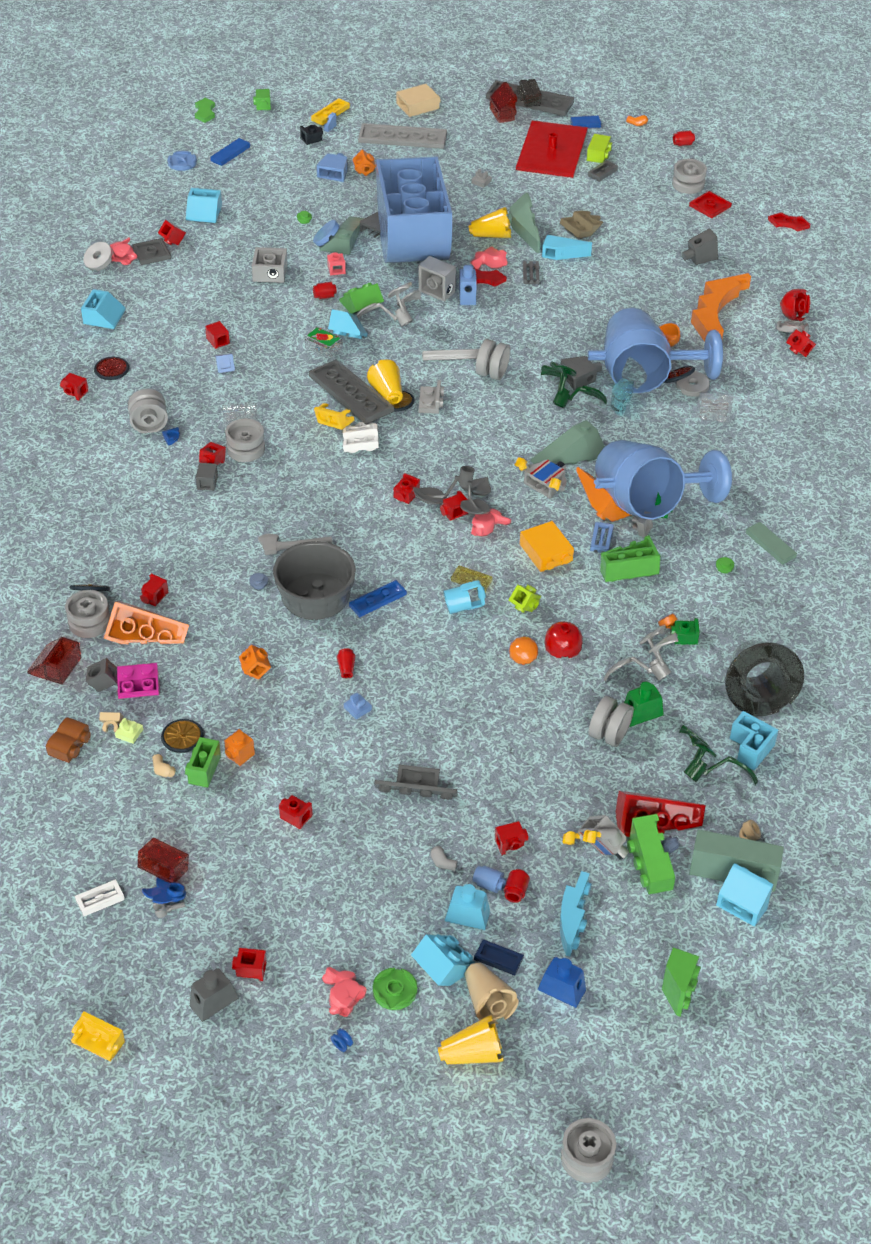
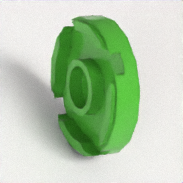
(395, 996)

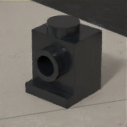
(311, 134)

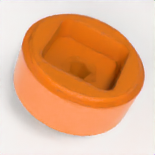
(668, 621)

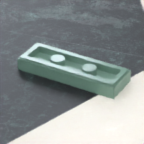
(771, 543)

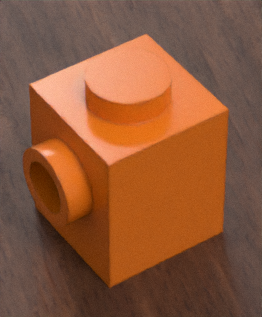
(239, 747)

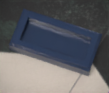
(498, 957)

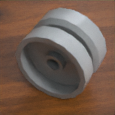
(689, 176)
(492, 359)
(147, 411)
(245, 440)
(87, 613)
(611, 721)
(588, 1150)

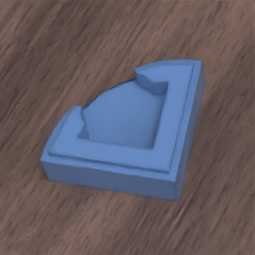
(331, 122)

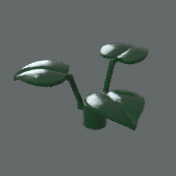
(562, 395)
(697, 766)

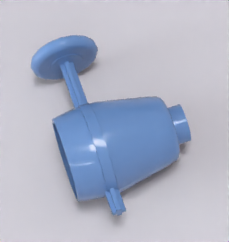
(637, 336)
(639, 471)

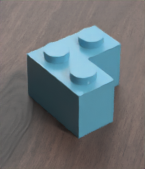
(754, 737)

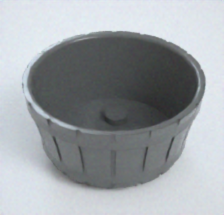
(314, 579)

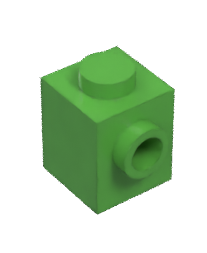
(262, 99)

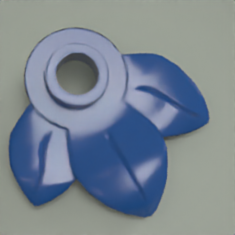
(165, 892)

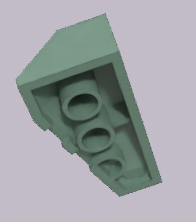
(523, 222)
(345, 237)
(575, 445)

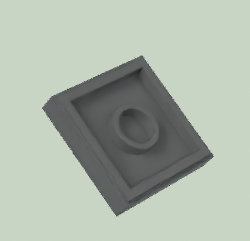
(151, 251)

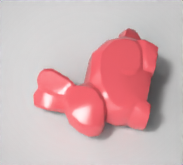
(123, 252)
(491, 257)
(484, 523)
(344, 993)

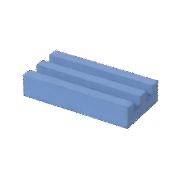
(599, 548)

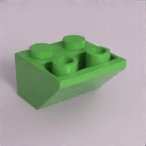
(358, 298)
(680, 979)

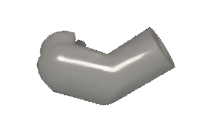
(440, 859)

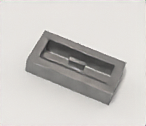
(604, 172)
(530, 265)

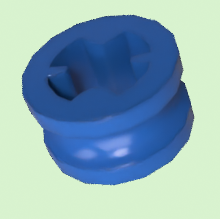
(342, 1040)

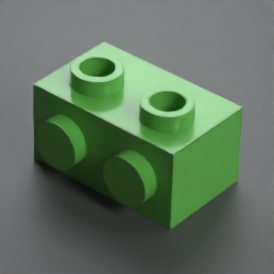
(203, 762)

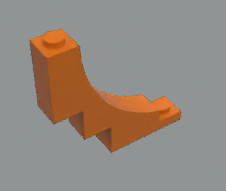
(716, 296)

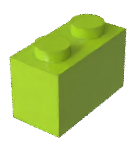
(599, 148)

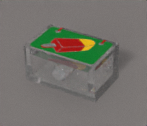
(323, 343)

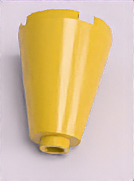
(492, 225)
(386, 380)
(473, 1044)

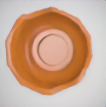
(671, 332)
(523, 650)

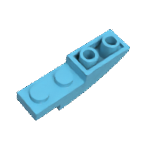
(572, 913)

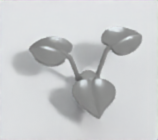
(401, 314)
(657, 665)

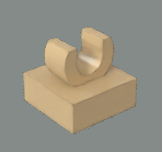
(110, 718)

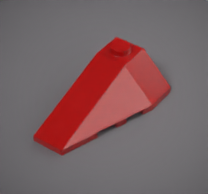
(671, 812)

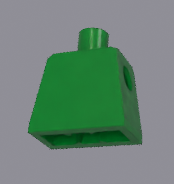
(646, 703)

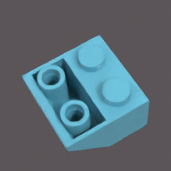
(203, 205)
(102, 309)
(345, 323)
(745, 895)
(442, 958)

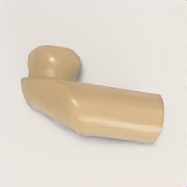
(161, 768)

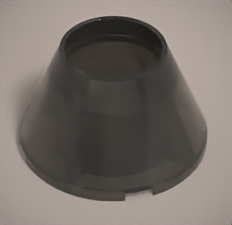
(772, 688)

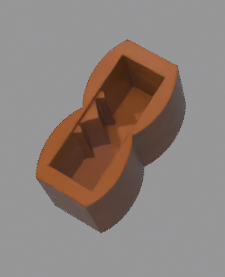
(68, 740)

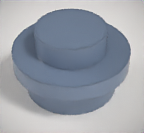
(258, 580)
(670, 844)

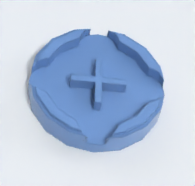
(182, 160)
(325, 232)

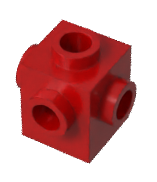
(800, 343)

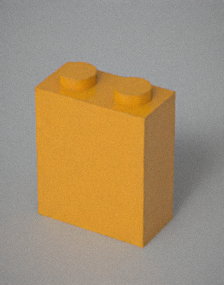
(546, 546)

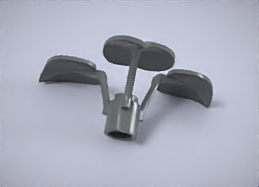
(476, 486)

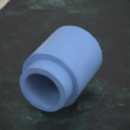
(489, 878)

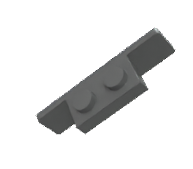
(418, 780)

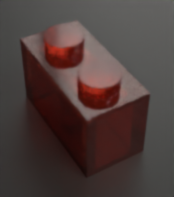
(163, 860)

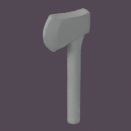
(271, 544)

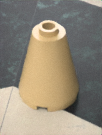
(489, 993)

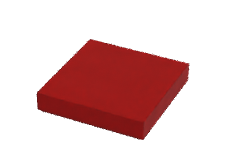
(710, 204)

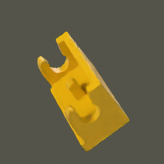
(332, 418)
(97, 1036)

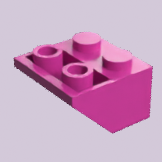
(138, 680)

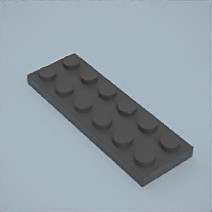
(550, 102)
(351, 391)

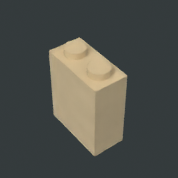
(417, 100)

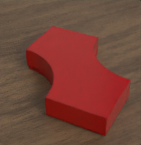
(783, 220)
(490, 277)

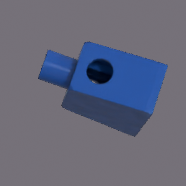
(564, 981)

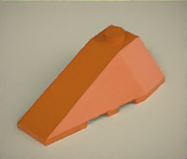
(600, 498)
(136, 624)

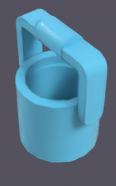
(458, 598)

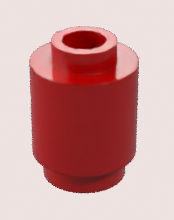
(683, 138)
(324, 290)
(516, 885)

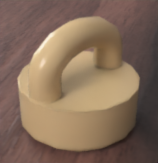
(751, 830)

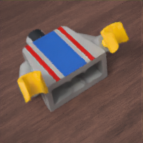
(544, 476)
(601, 834)

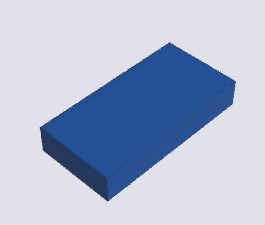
(586, 121)

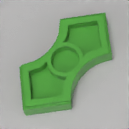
(204, 110)

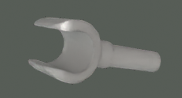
(165, 909)

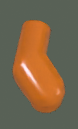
(638, 121)

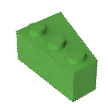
(631, 561)
(650, 856)

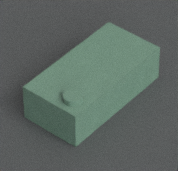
(718, 852)

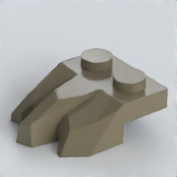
(581, 223)

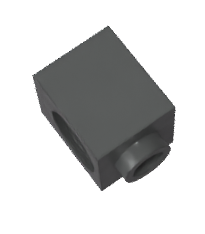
(206, 476)
(102, 675)

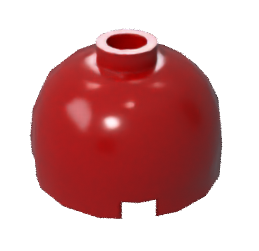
(795, 302)
(563, 640)

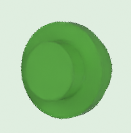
(304, 217)
(724, 565)

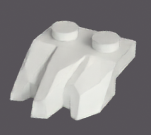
(360, 437)

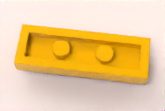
(336, 107)

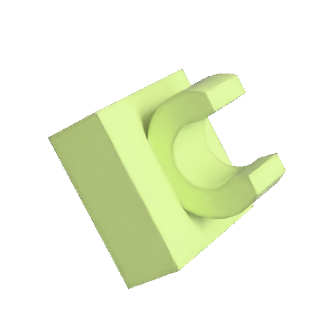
(128, 730)

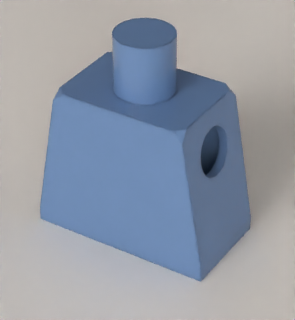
(333, 167)
(467, 279)

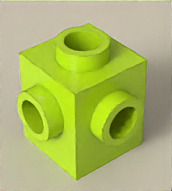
(525, 598)

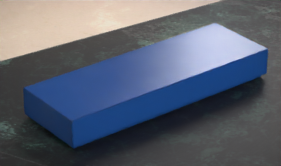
(230, 151)
(377, 598)

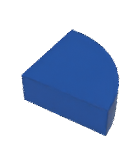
(171, 435)

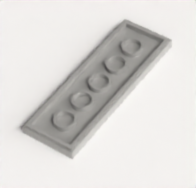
(402, 136)

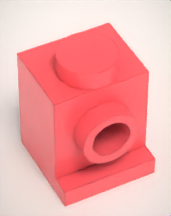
(336, 259)

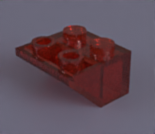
(503, 103)
(56, 660)

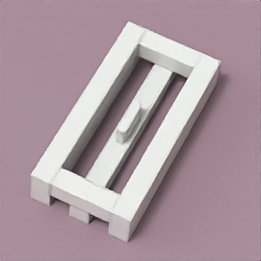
(101, 900)

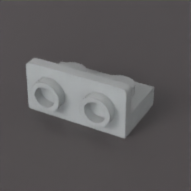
(431, 398)

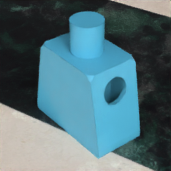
(468, 907)

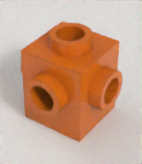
(364, 163)
(254, 662)

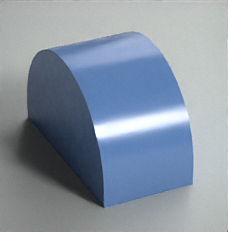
(413, 210)

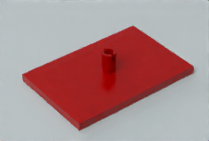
(552, 149)

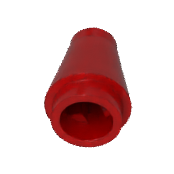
(346, 662)

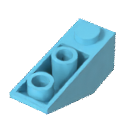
(565, 248)

